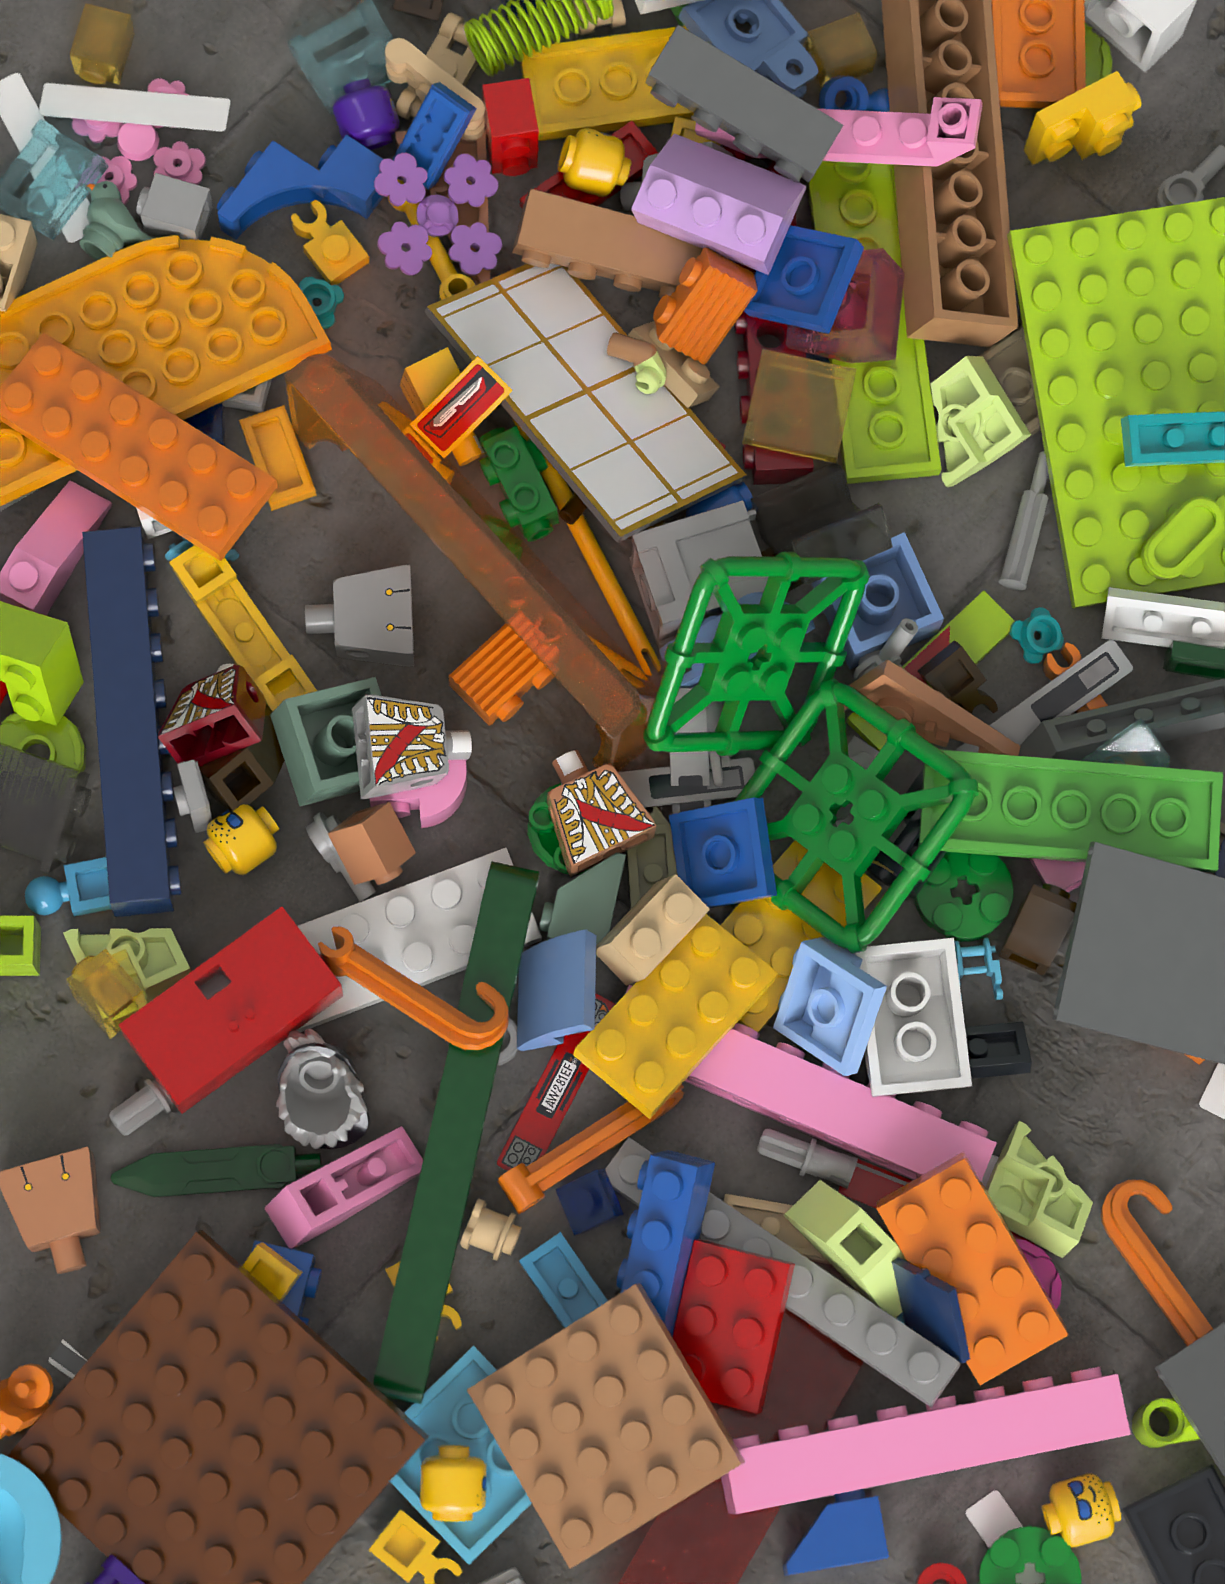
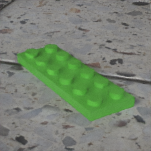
(1062, 805)

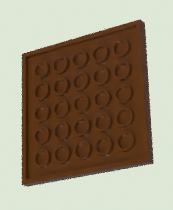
(216, 1434)

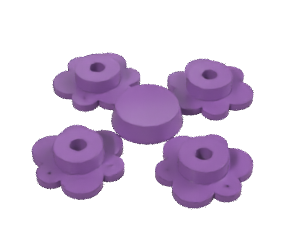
(437, 214)

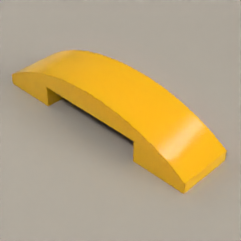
(240, 626)

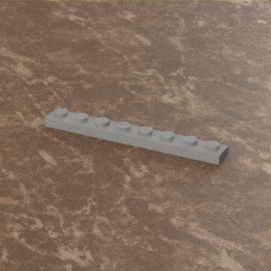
(815, 1293)

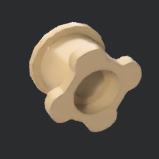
(490, 1231)

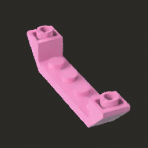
(895, 135)

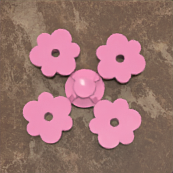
(140, 143)

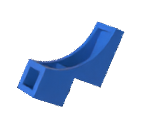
(283, 179)

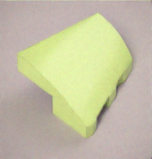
(974, 419)
(147, 957)
(1037, 1195)

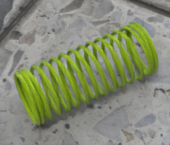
(476, 30)

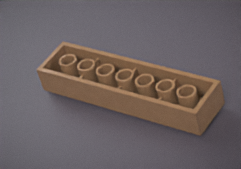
(956, 212)

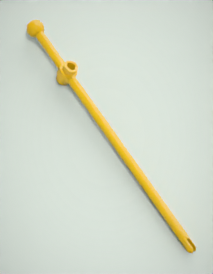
(454, 283)

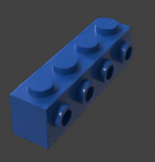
(665, 1228)

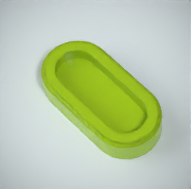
(1183, 537)

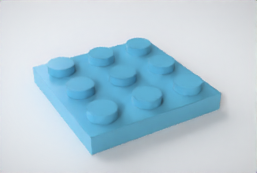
(453, 1419)

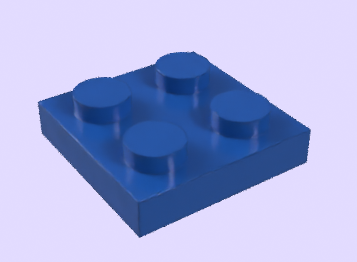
(806, 280)
(724, 852)

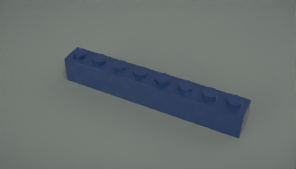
(128, 722)

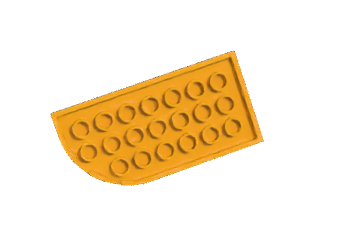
(169, 321)

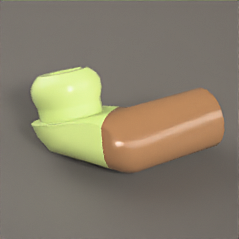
(645, 358)

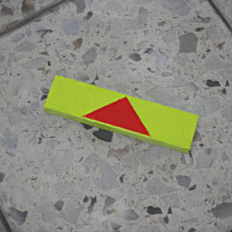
(975, 628)

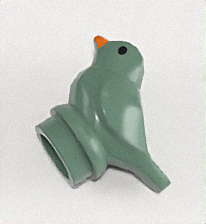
(109, 223)

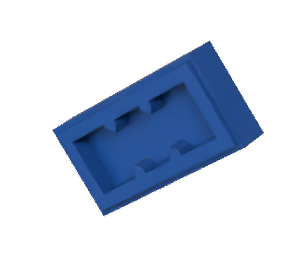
(436, 131)

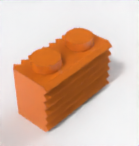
(704, 305)
(499, 676)

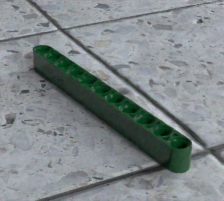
(453, 1142)

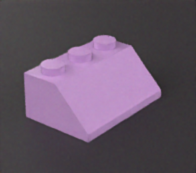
(718, 202)

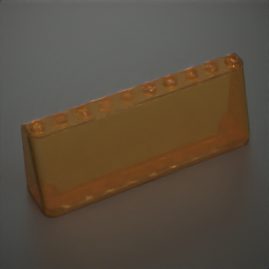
(358, 414)

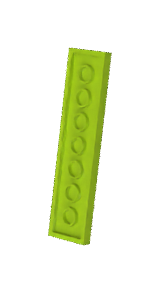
(891, 406)

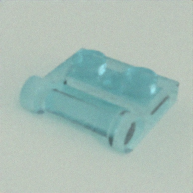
(357, 62)
(59, 185)

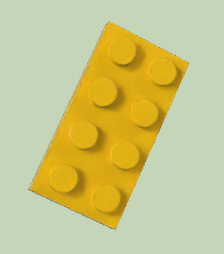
(598, 84)
(778, 933)
(675, 1016)

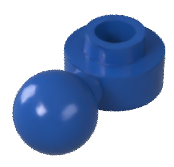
(856, 95)

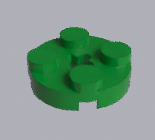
(987, 906)
(1029, 1545)

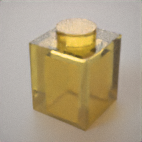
(102, 44)
(841, 49)
(105, 991)

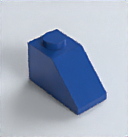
(841, 1535)

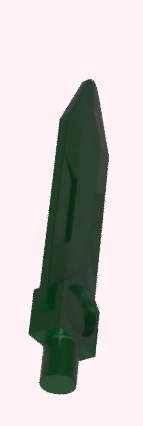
(216, 1170)

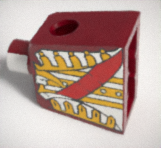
(215, 717)

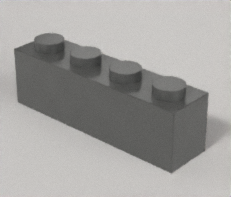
(743, 105)

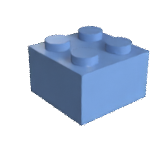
(893, 593)

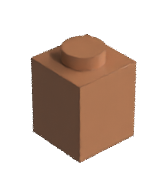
(372, 844)

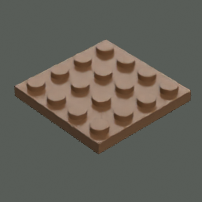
(605, 1425)

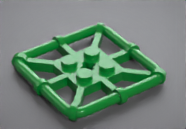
(744, 629)
(875, 811)

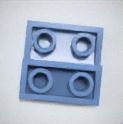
(556, 990)

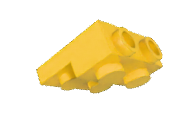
(1087, 119)

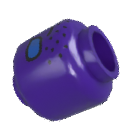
(366, 114)

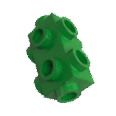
(517, 470)

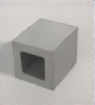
(174, 208)

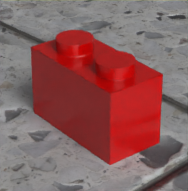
(510, 127)

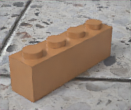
(599, 243)

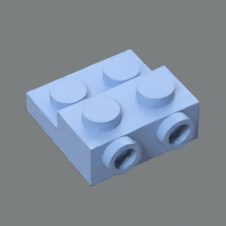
(829, 1004)

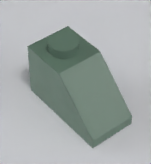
(586, 901)

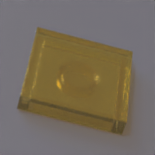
(799, 406)

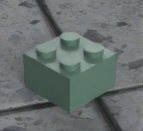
(320, 740)

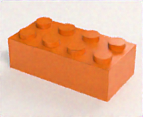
(960, 1237)

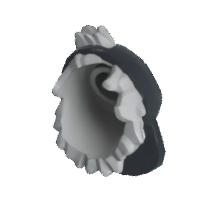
(320, 1093)

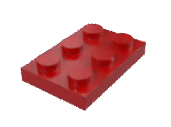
(732, 1321)

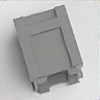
(669, 561)

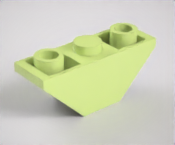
(850, 1243)

